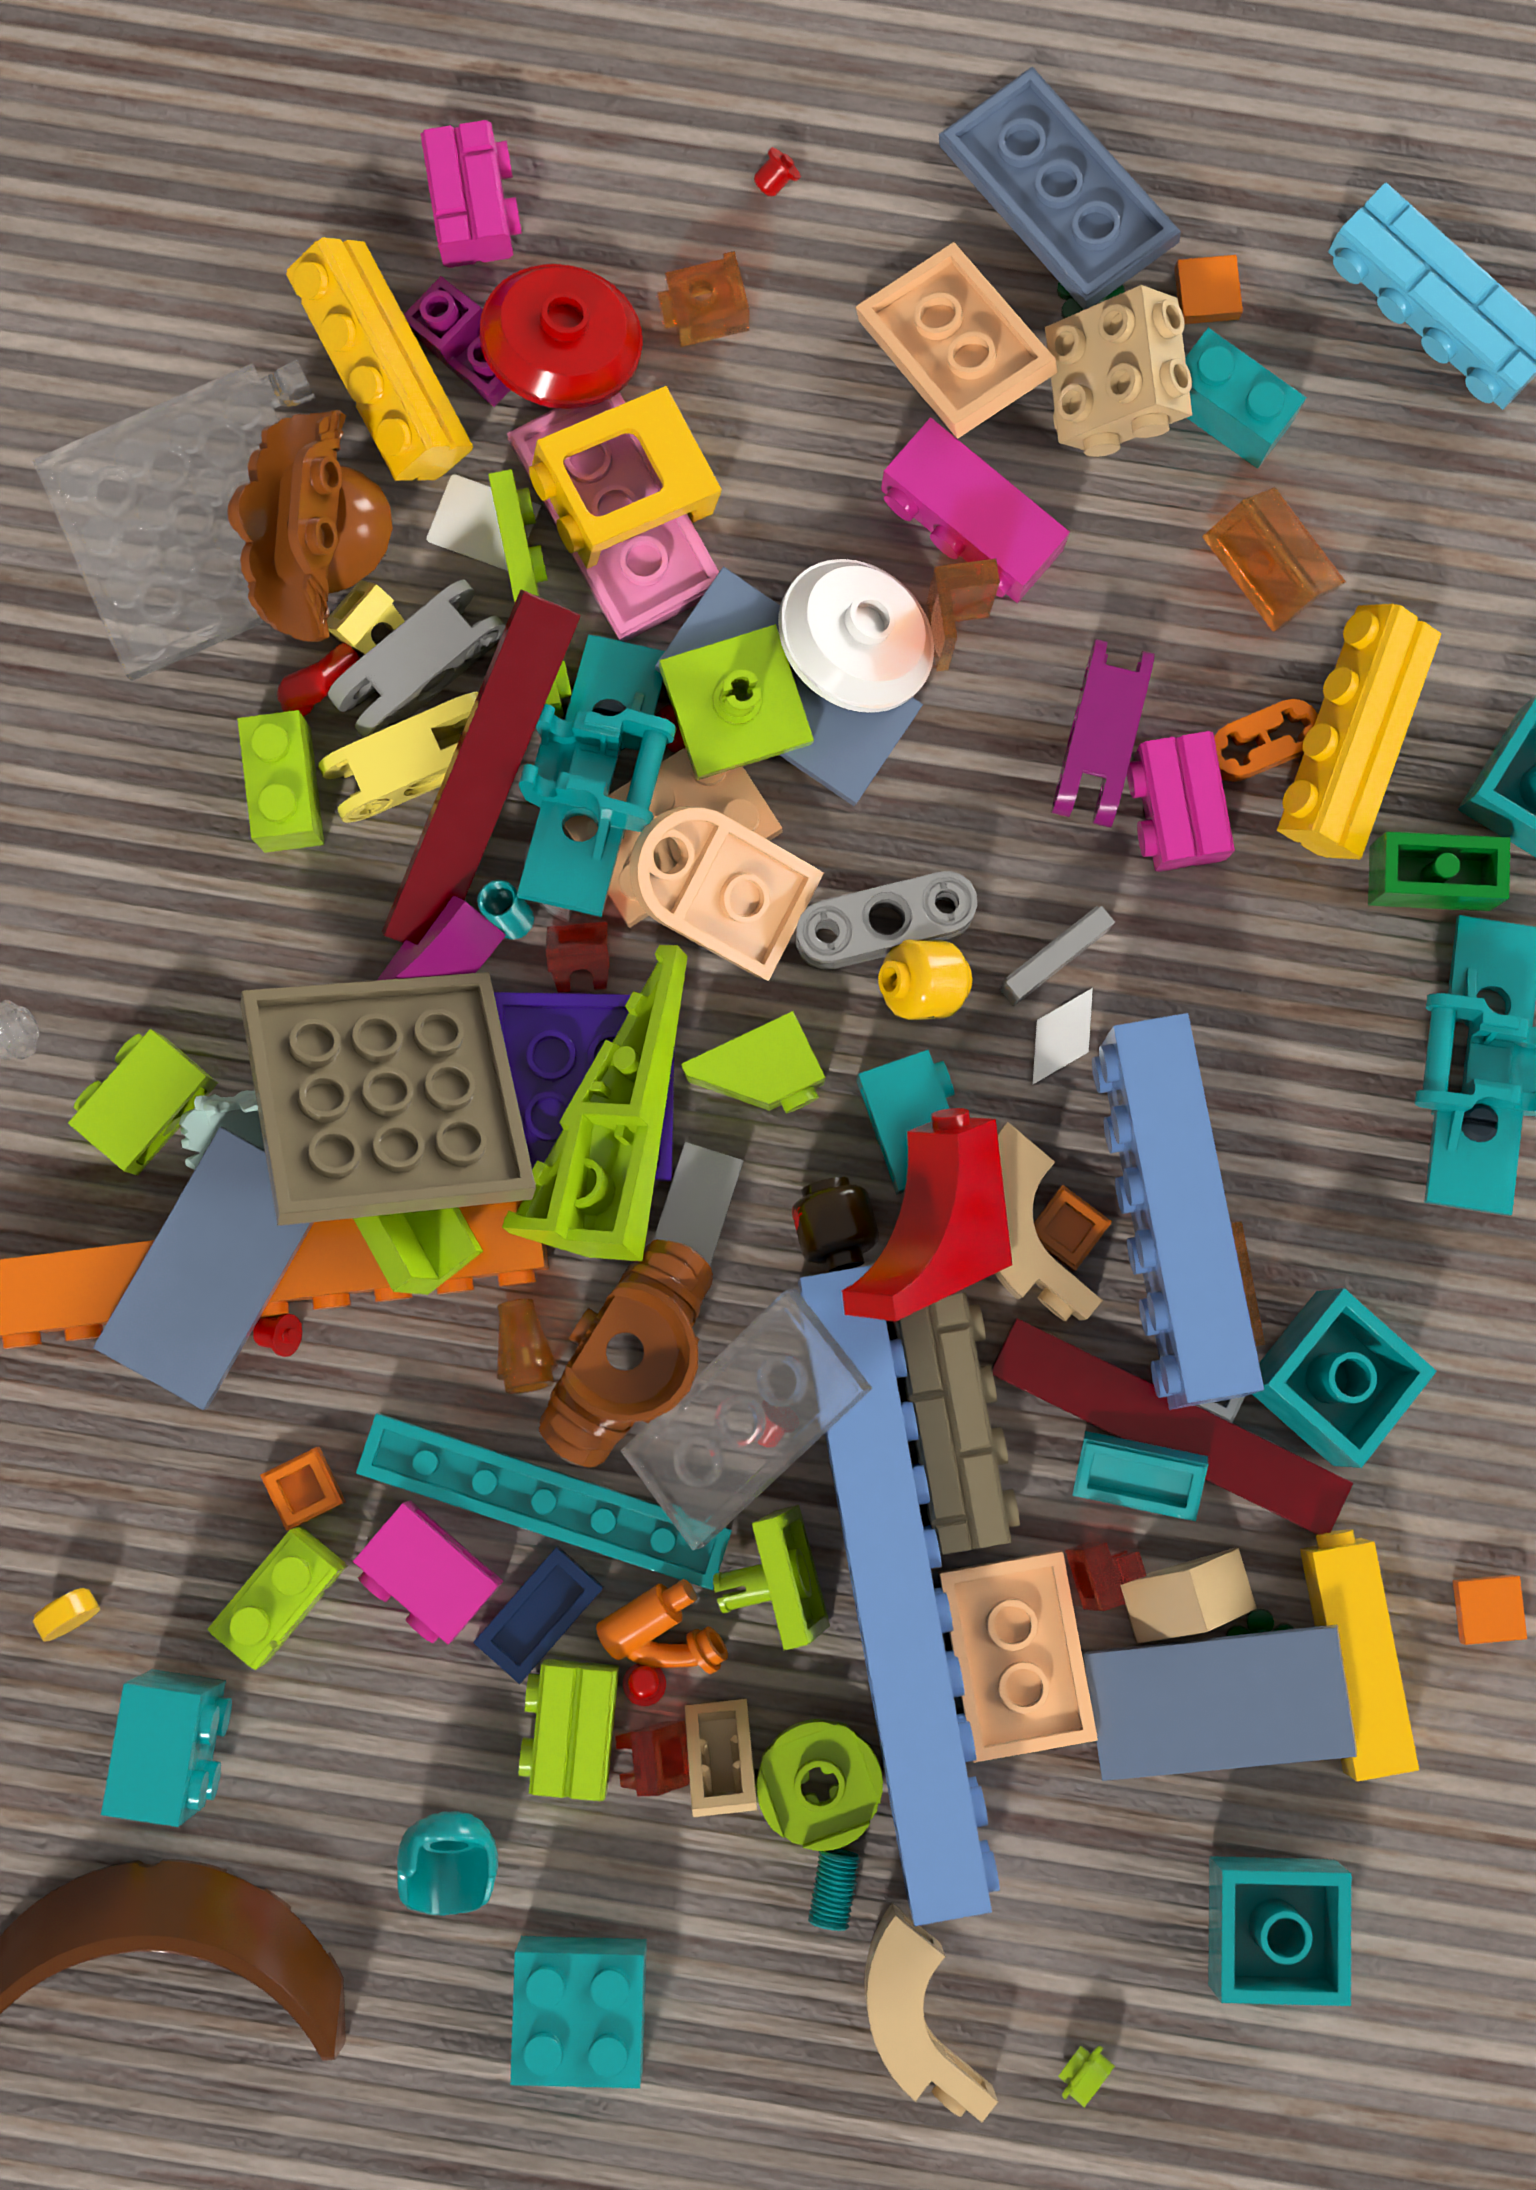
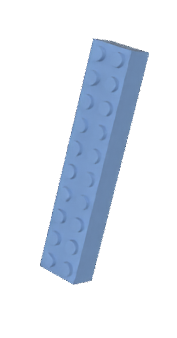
(903, 1624)

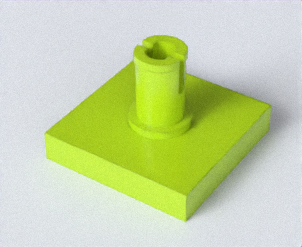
(736, 702)
(783, 1577)

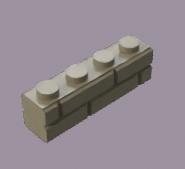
(954, 1425)

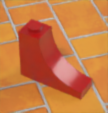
(948, 1223)

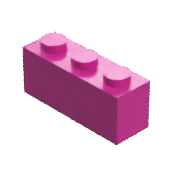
(972, 509)

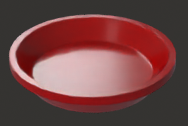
(560, 336)

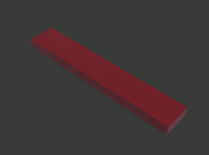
(483, 764)
(1132, 1411)

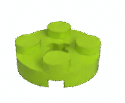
(800, 1815)

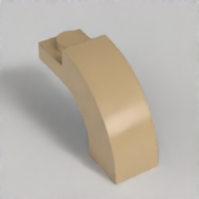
(1022, 1171)
(895, 1987)

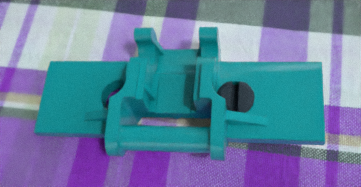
(575, 767)
(1481, 1127)

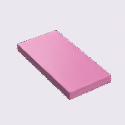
(646, 575)

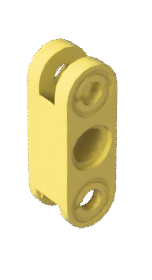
(399, 759)

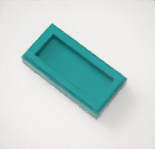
(1140, 1476)

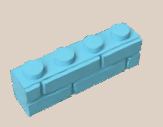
(1440, 295)

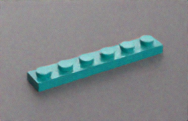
(535, 1499)

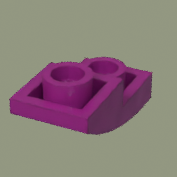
(450, 329)
(452, 946)

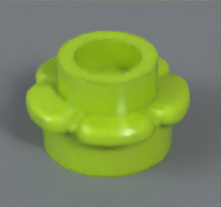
(1085, 2074)

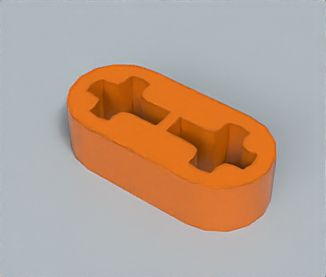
(1257, 727)

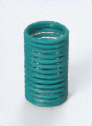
(497, 897)
(835, 1889)

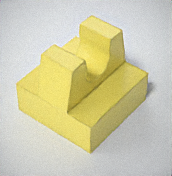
(359, 613)

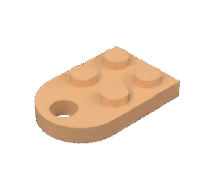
(727, 889)

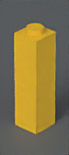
(1349, 1592)

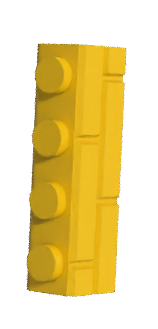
(379, 359)
(1358, 731)

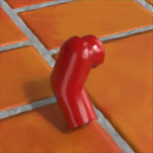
(312, 683)

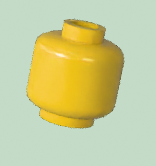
(925, 979)

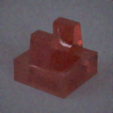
(578, 948)
(1102, 1573)
(658, 1758)

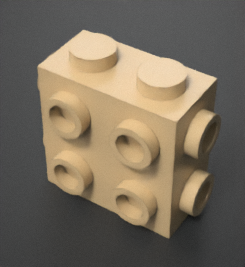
(1119, 371)

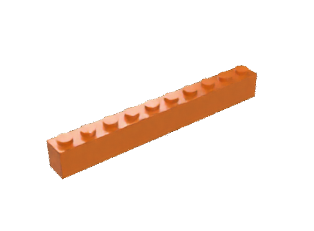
(83, 1286)

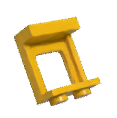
(670, 447)

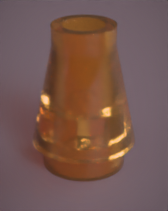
(523, 1349)

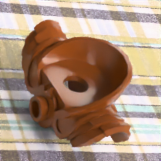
(306, 524)
(600, 1404)

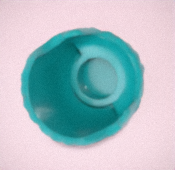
(446, 1864)

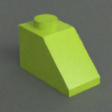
(762, 1067)

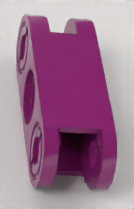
(1103, 732)

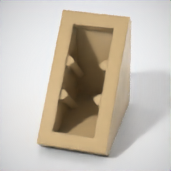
(1189, 1597)
(720, 1758)

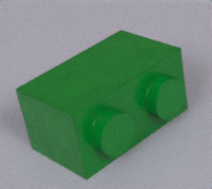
(1439, 871)

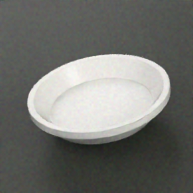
(856, 635)

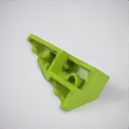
(603, 1167)

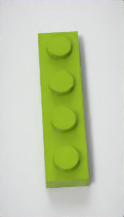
(523, 562)

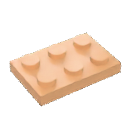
(956, 340)
(676, 787)
(1019, 1655)

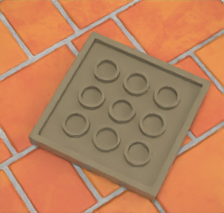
(385, 1097)

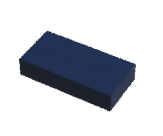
(538, 1614)

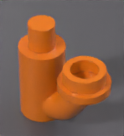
(634, 1626)

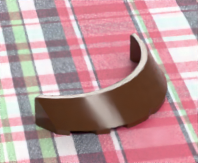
(184, 1912)

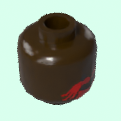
(835, 1223)

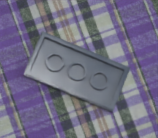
(1059, 188)
(846, 743)
(205, 1275)
(1220, 1703)

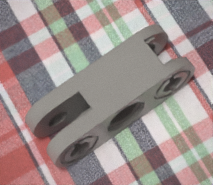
(416, 660)
(910, 898)

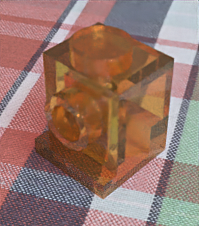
(716, 317)

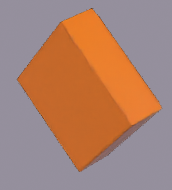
(1208, 289)
(1069, 1227)
(302, 1488)
(1489, 1609)

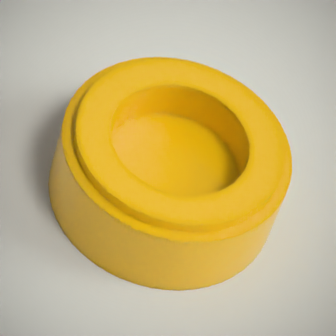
(65, 1614)

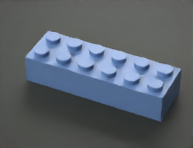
(1177, 1213)

